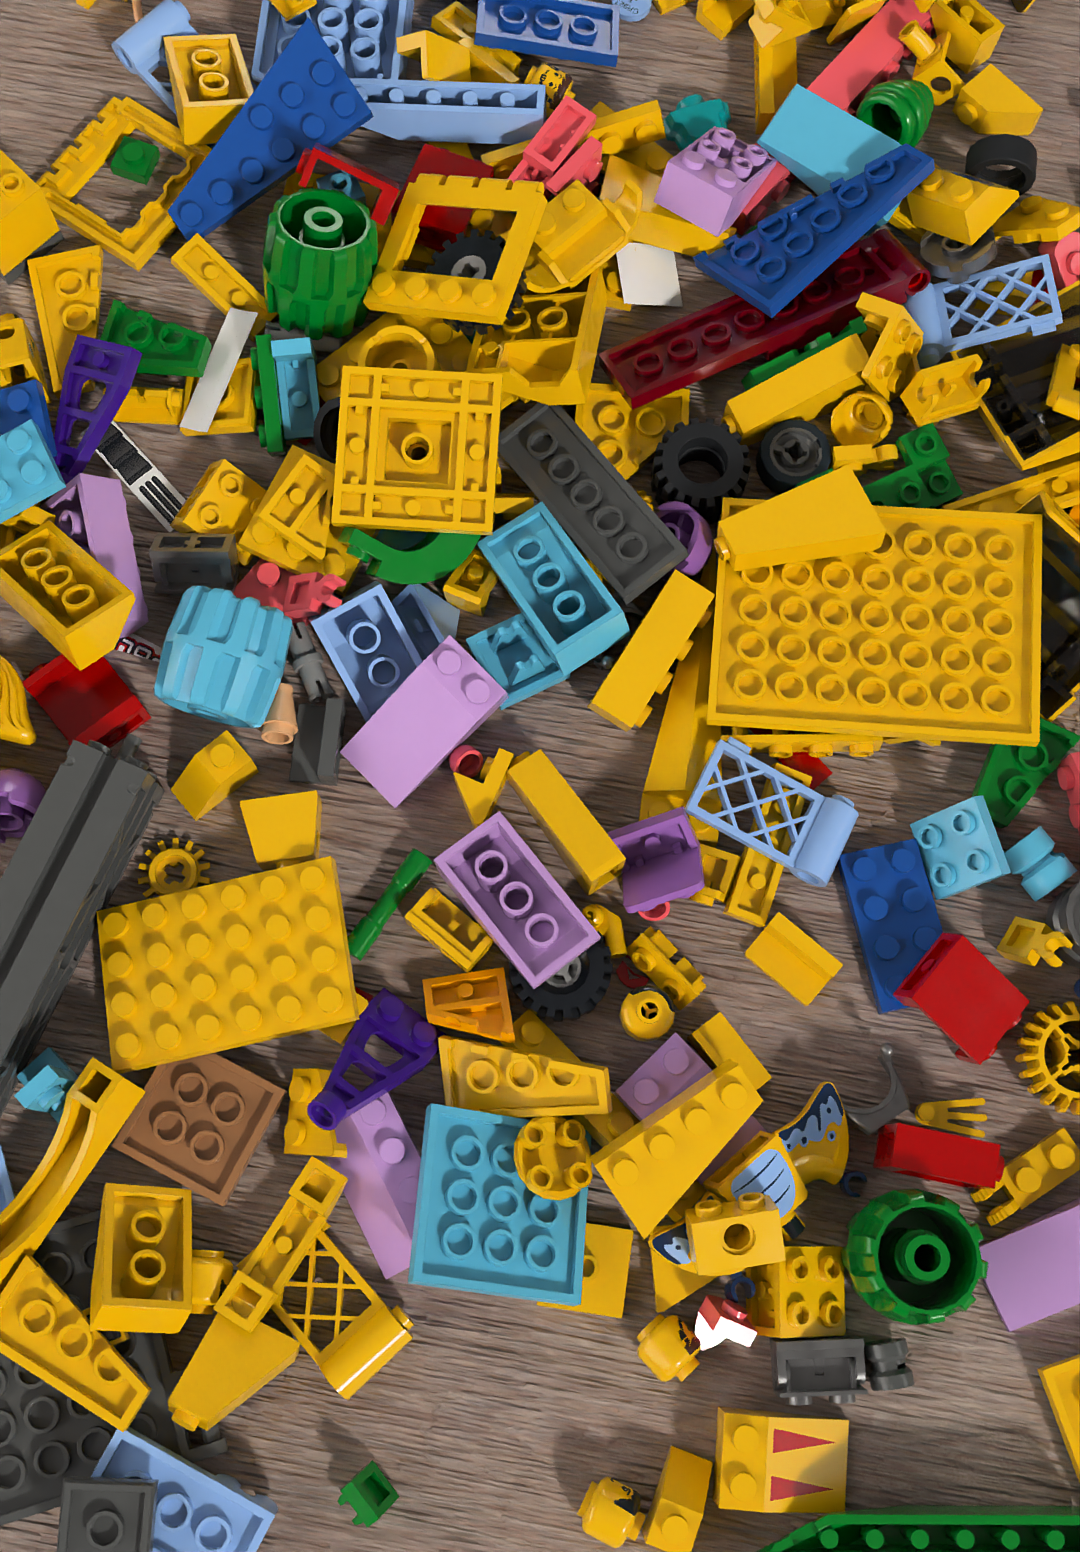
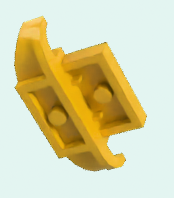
(581, 235)

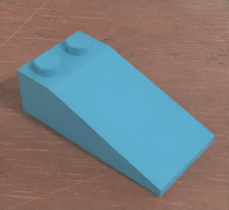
(823, 142)
(555, 588)

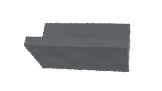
(318, 743)

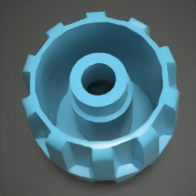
(223, 657)

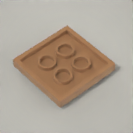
(200, 1123)

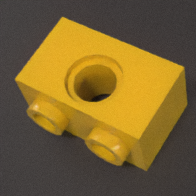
(755, 1245)

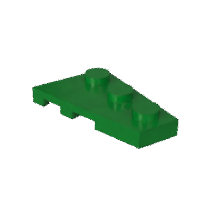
(165, 347)
(793, 357)
(266, 397)
(1015, 771)

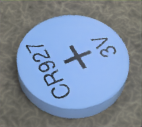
(633, 9)

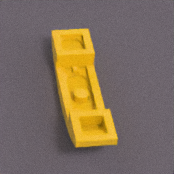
(283, 1245)

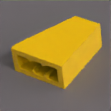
(228, 1371)

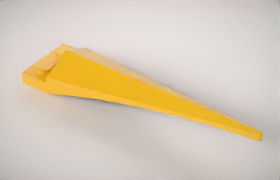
(684, 736)

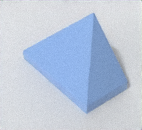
(425, 617)

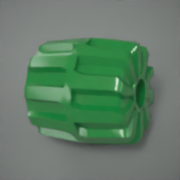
(319, 261)
(884, 1264)

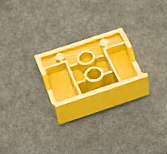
(547, 345)

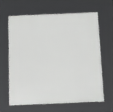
(648, 275)

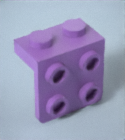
(660, 860)

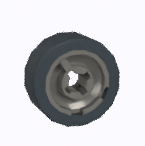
(796, 438)

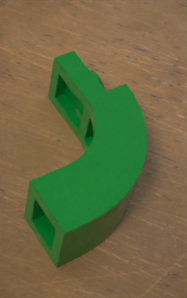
(422, 563)

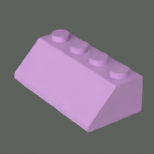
(97, 520)
(381, 1180)

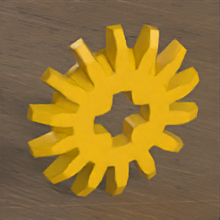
(173, 857)

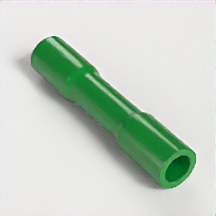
(402, 883)

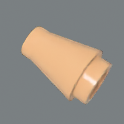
(281, 719)

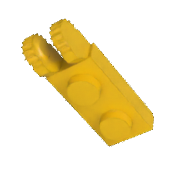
(1033, 1174)

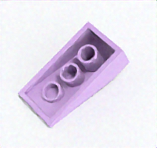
(424, 721)
(516, 900)
(666, 1075)
(1035, 1267)

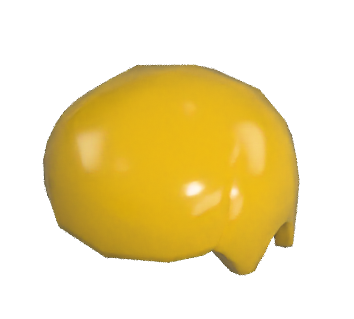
(861, 419)

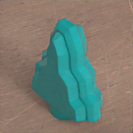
(695, 118)

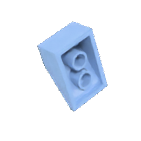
(367, 646)

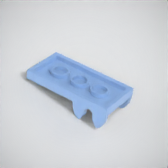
(192, 1505)

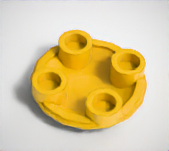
(553, 1157)

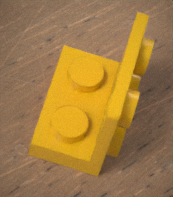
(897, 343)
(221, 505)
(799, 1294)

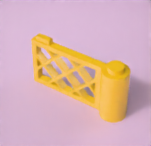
(363, 1345)

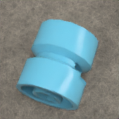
(1038, 864)

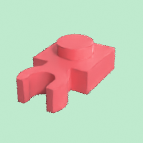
(309, 592)

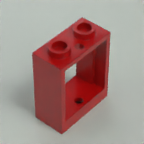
(938, 1156)

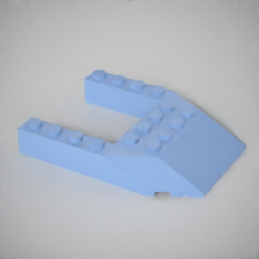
(365, 45)

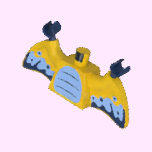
(778, 1166)

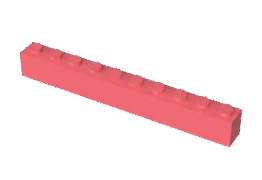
(866, 61)

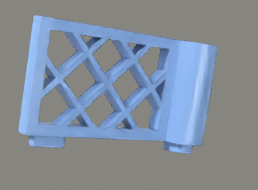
(143, 48)
(931, 315)
(822, 829)

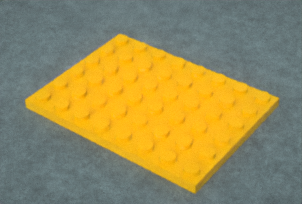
(891, 640)

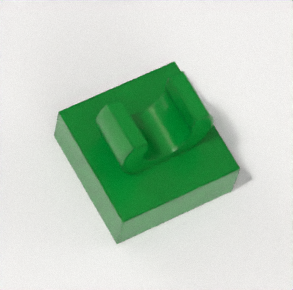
(368, 1494)

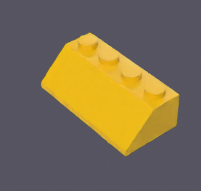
(64, 594)

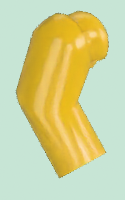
(609, 926)

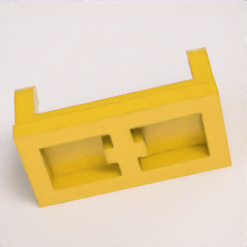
(945, 390)
(449, 930)

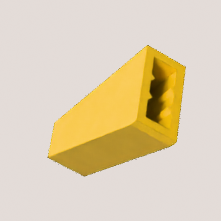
(655, 223)
(800, 391)
(803, 524)
(565, 821)

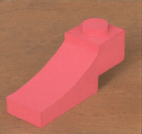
(555, 143)

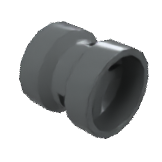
(888, 1364)

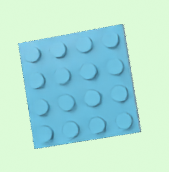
(480, 1221)

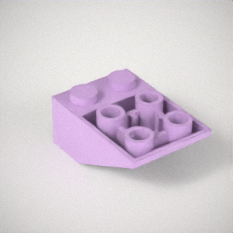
(713, 179)

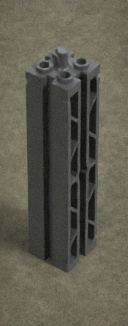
(59, 881)

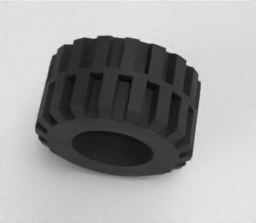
(706, 444)

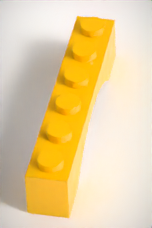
(89, 1122)

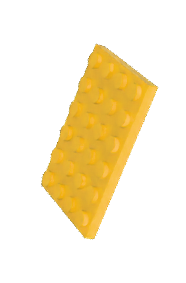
(226, 965)

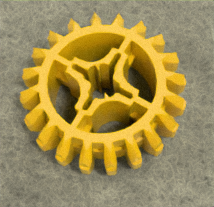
(1060, 1044)

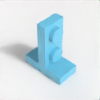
(297, 386)
(46, 1084)

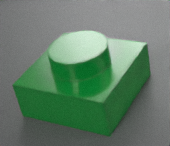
(135, 160)

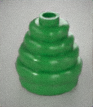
(898, 109)

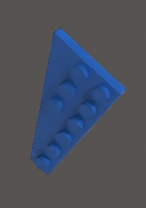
(293, 107)
(809, 235)

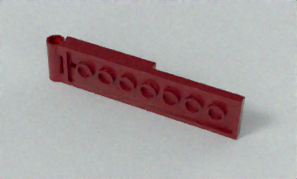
(739, 331)

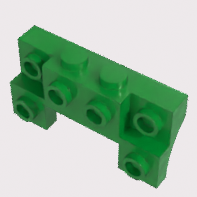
(924, 480)

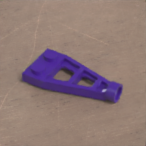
(98, 362)
(400, 1029)

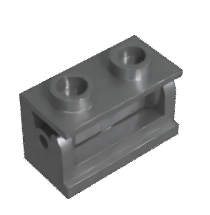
(194, 560)
(818, 1368)

